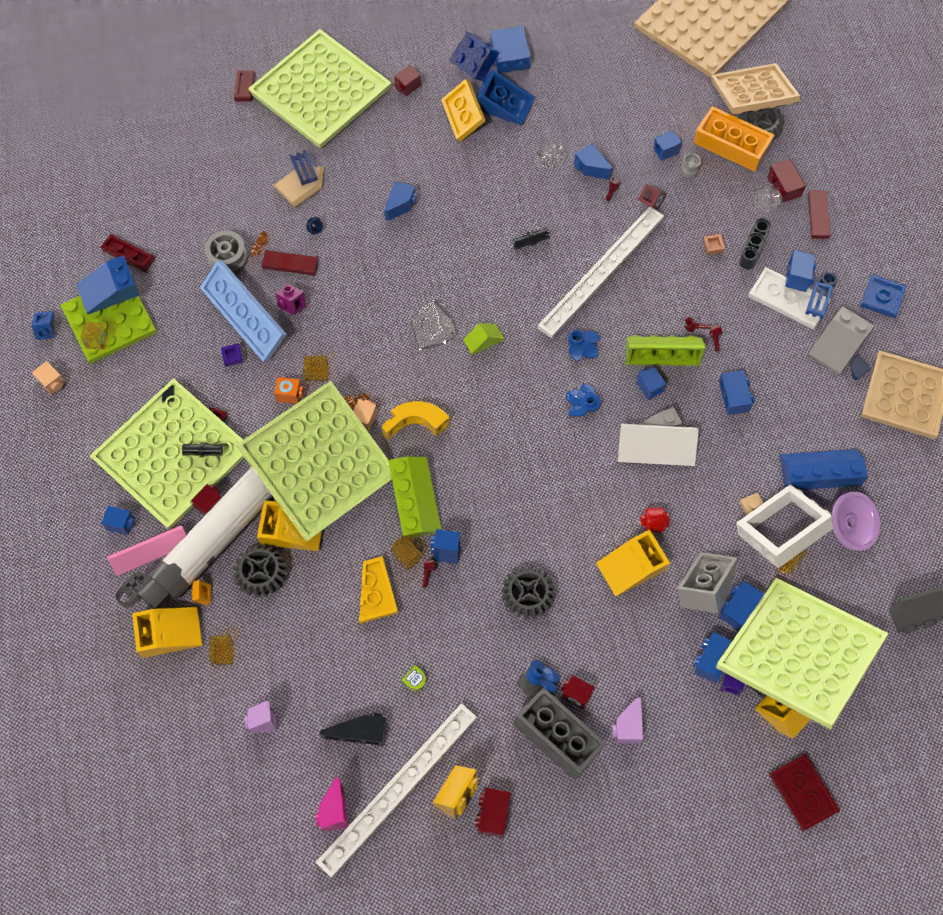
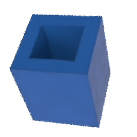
(667, 145)
(650, 382)
(118, 520)

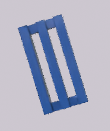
(815, 311)

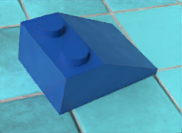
(503, 98)
(107, 286)

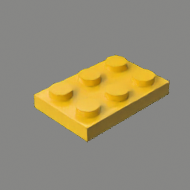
(463, 110)

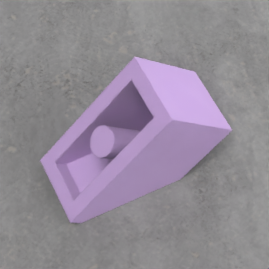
(261, 718)
(629, 725)

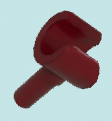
(613, 186)
(692, 326)
(714, 332)
(428, 566)

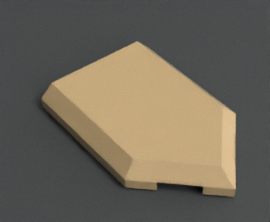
(292, 189)

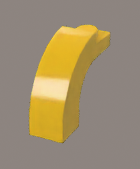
(416, 413)

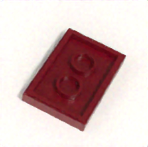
(804, 792)

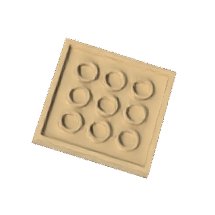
(755, 88)
(905, 395)

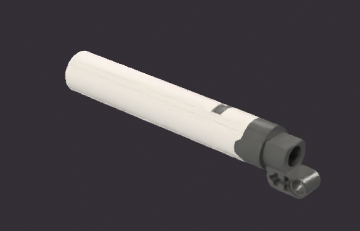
(200, 546)

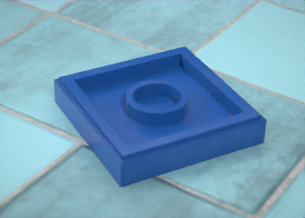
(883, 296)

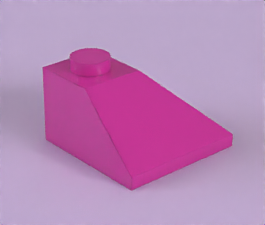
(332, 808)

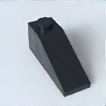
(362, 730)

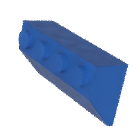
(823, 469)

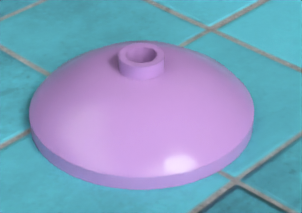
(855, 521)

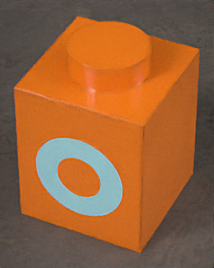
(288, 390)

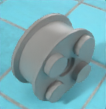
(226, 247)

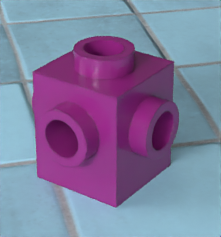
(290, 299)

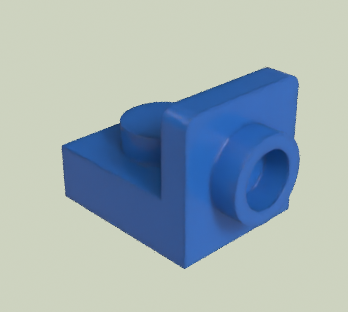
(42, 325)

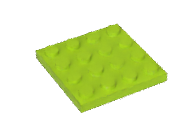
(124, 323)

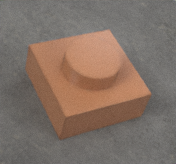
(714, 244)

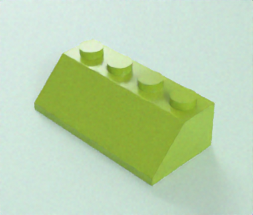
(664, 350)
(414, 496)

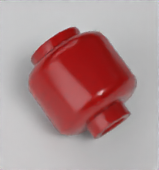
(655, 519)

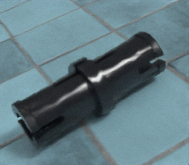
(531, 238)
(202, 449)

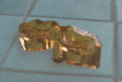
(261, 241)
(352, 401)

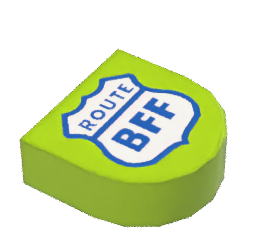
(415, 679)

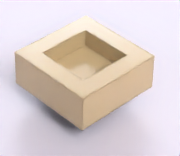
(750, 503)

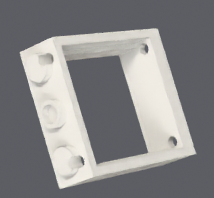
(798, 543)

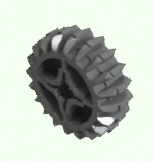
(766, 119)
(270, 557)
(539, 604)

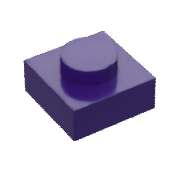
(231, 355)

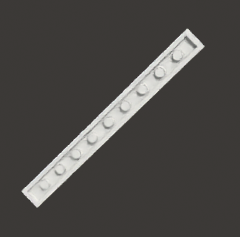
(600, 272)
(396, 790)

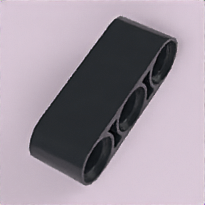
(758, 237)

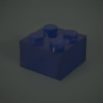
(474, 56)

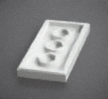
(771, 292)
(658, 444)

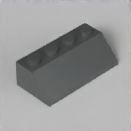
(918, 610)
(559, 734)

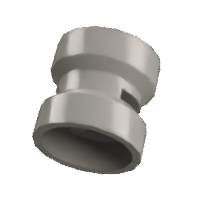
(691, 165)

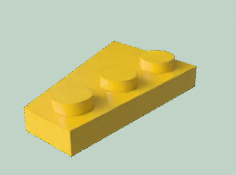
(376, 592)

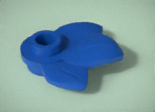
(585, 346)
(580, 401)
(539, 674)

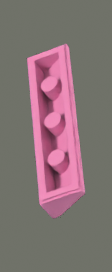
(146, 551)

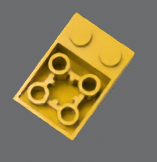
(278, 530)
(633, 563)
(166, 630)
(456, 790)

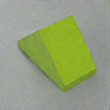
(483, 337)

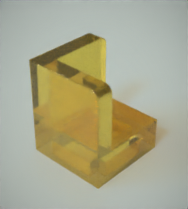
(315, 368)
(221, 650)

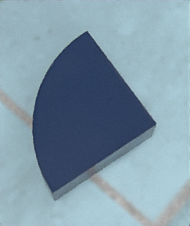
(859, 368)

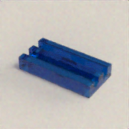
(300, 157)

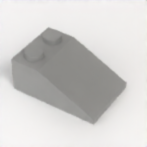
(841, 340)
(707, 582)

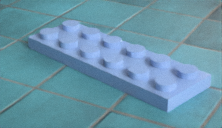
(243, 311)

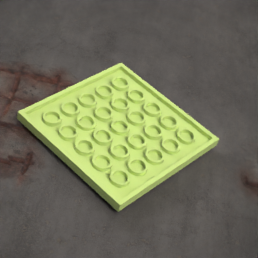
(320, 88)
(149, 458)
(317, 460)
(802, 652)

